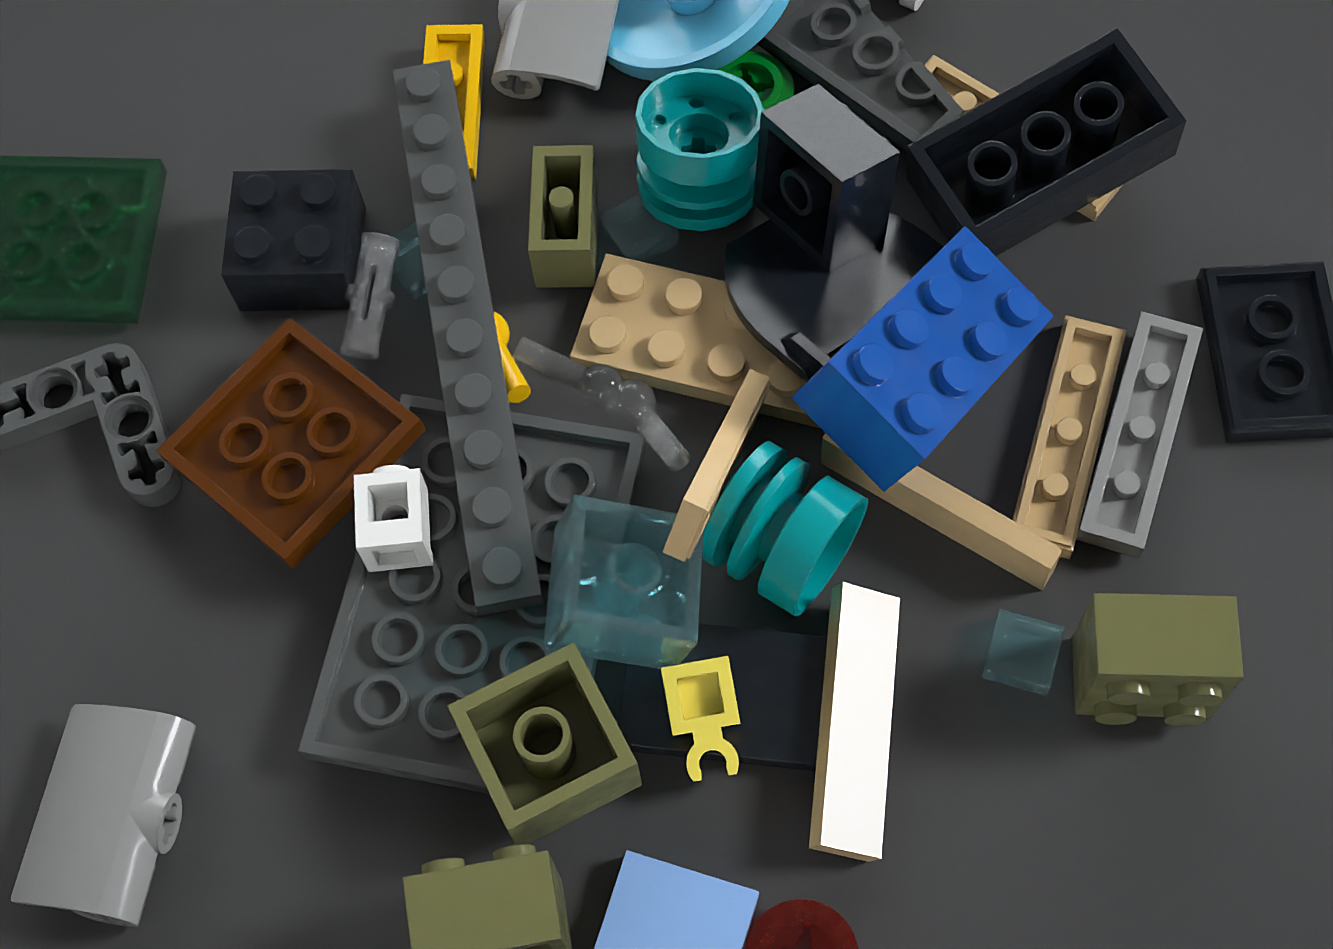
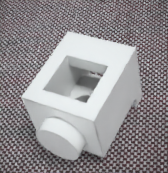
(396, 542)

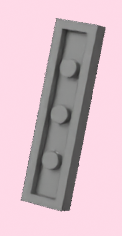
(1139, 435)

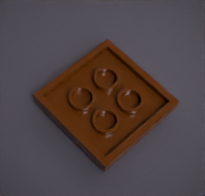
(287, 440)

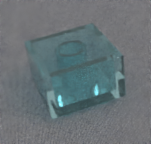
(617, 587)

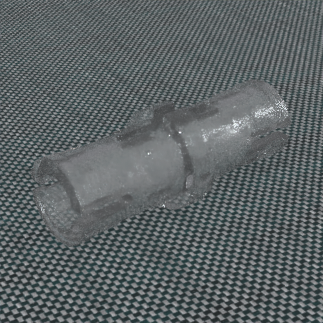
(378, 258)

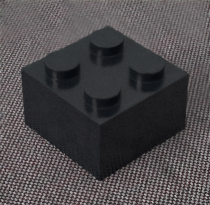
(824, 177)
(293, 239)

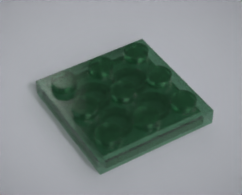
(77, 236)

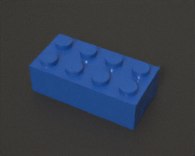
(923, 360)

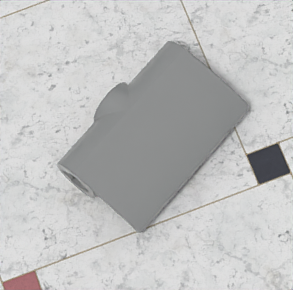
(552, 42)
(106, 813)

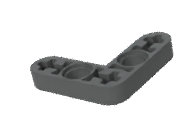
(95, 396)

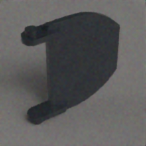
(801, 307)

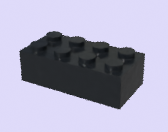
(1046, 146)

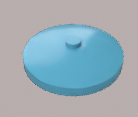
(680, 35)

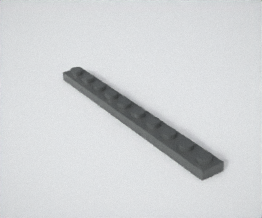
(467, 343)

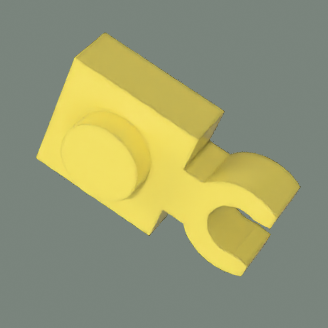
(701, 702)

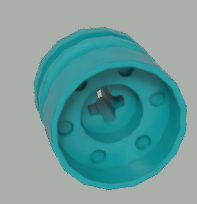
(697, 148)
(771, 521)

